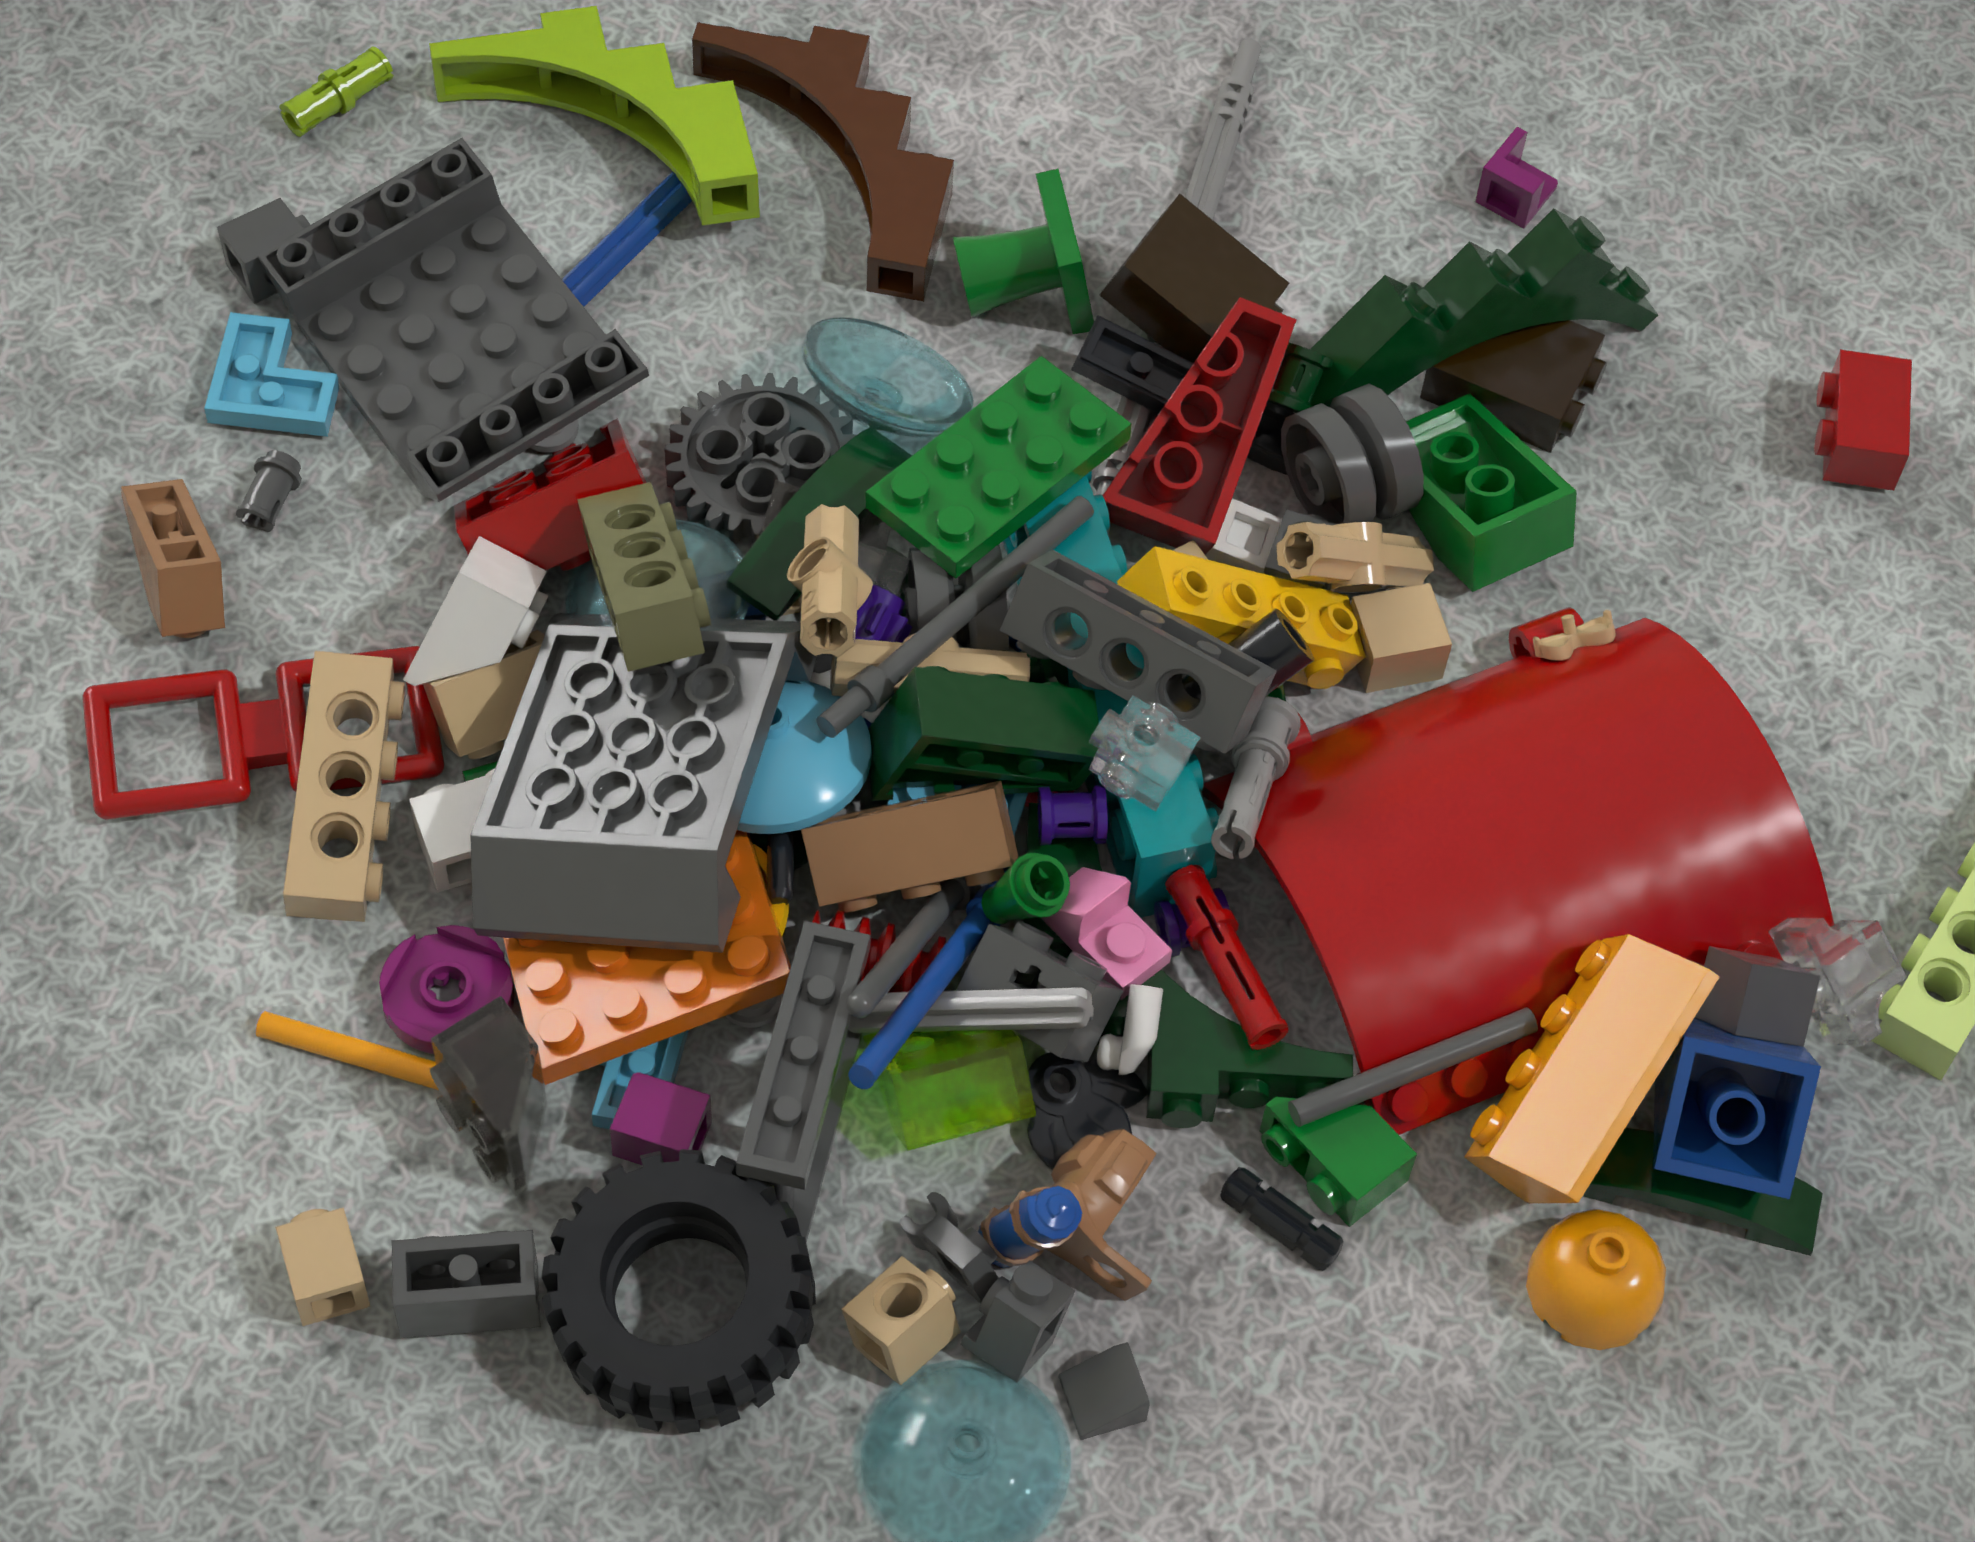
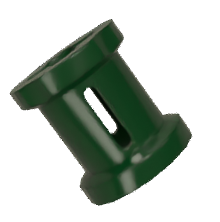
(1313, 365)

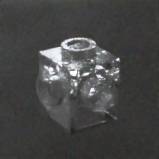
(1141, 751)

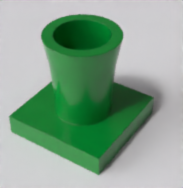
(1028, 261)

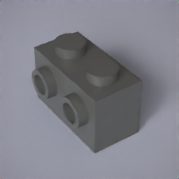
(465, 1283)

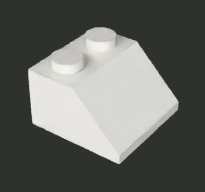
(484, 611)

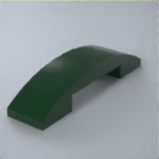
(838, 482)
(1767, 1218)

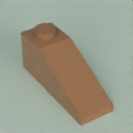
(175, 558)

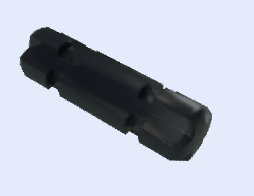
(1281, 1218)

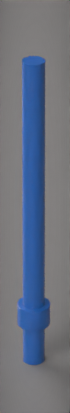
(922, 995)

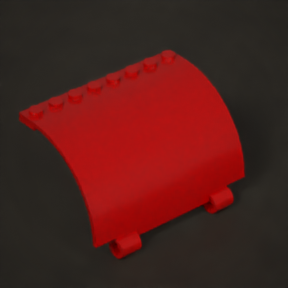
(1511, 821)

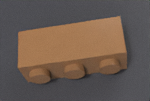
(911, 847)

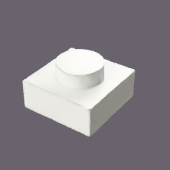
(1245, 537)

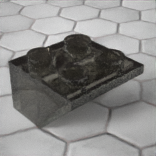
(493, 1089)

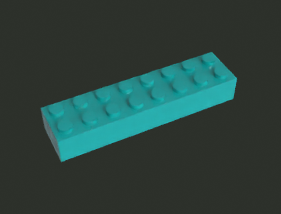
(1141, 842)

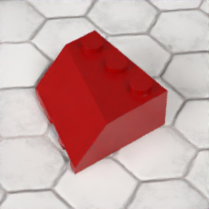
(541, 513)

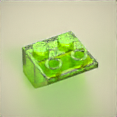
(955, 1085)

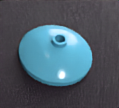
(802, 770)

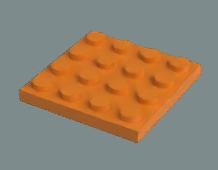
(613, 999)

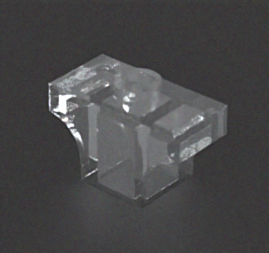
(1854, 971)

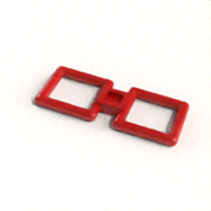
(248, 735)

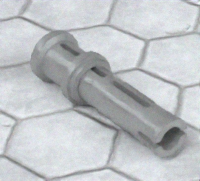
(1258, 762)

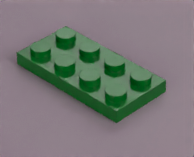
(998, 466)

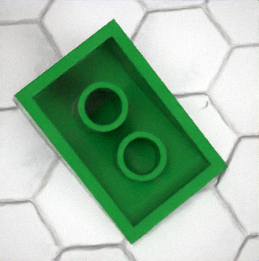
(1487, 495)

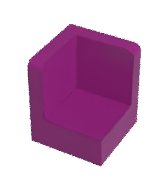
(1513, 186)
(659, 1118)

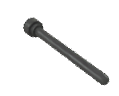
(902, 952)

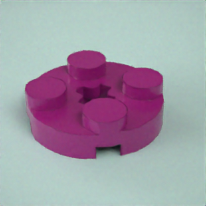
(435, 959)

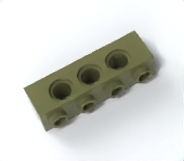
(645, 576)

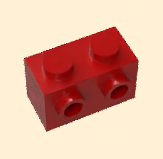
(1865, 419)

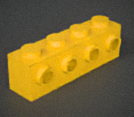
(1232, 599)

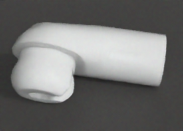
(1139, 1031)

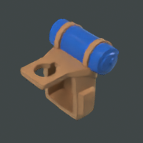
(1076, 1211)

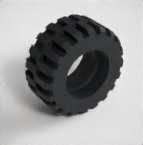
(664, 1205)

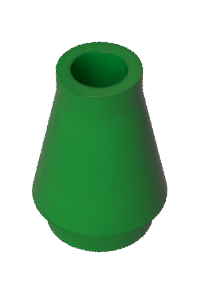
(1027, 890)

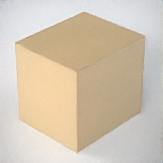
(1401, 637)

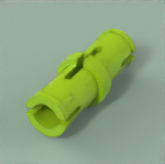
(336, 91)

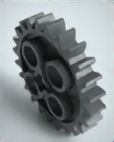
(754, 453)

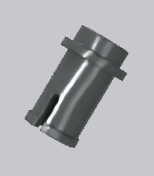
(274, 479)

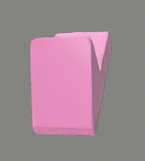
(1107, 930)

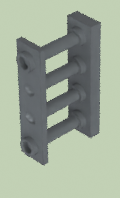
(806, 1070)

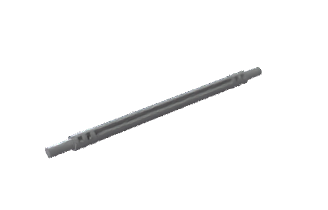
(1204, 192)

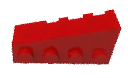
(1196, 447)

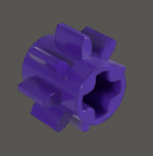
(881, 617)

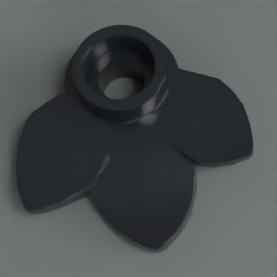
(1090, 1107)

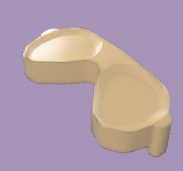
(1592, 633)

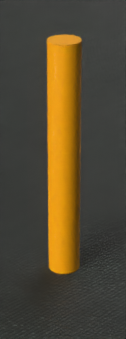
(346, 1049)

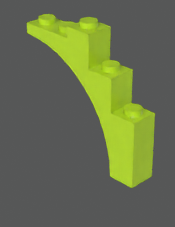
(630, 88)

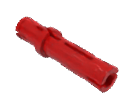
(1201, 913)

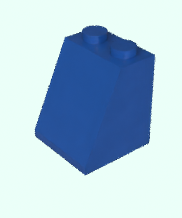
(1733, 1109)

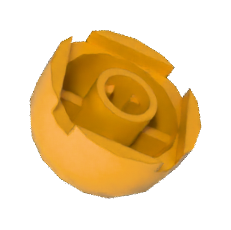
(1596, 1279)

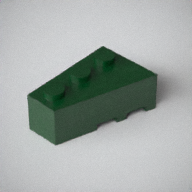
(981, 731)

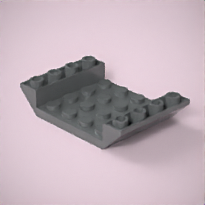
(446, 322)
(628, 787)

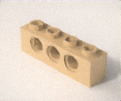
(340, 690)

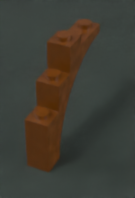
(865, 128)

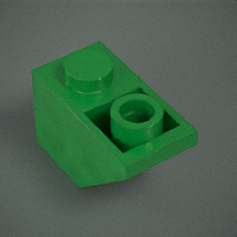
(1345, 1158)

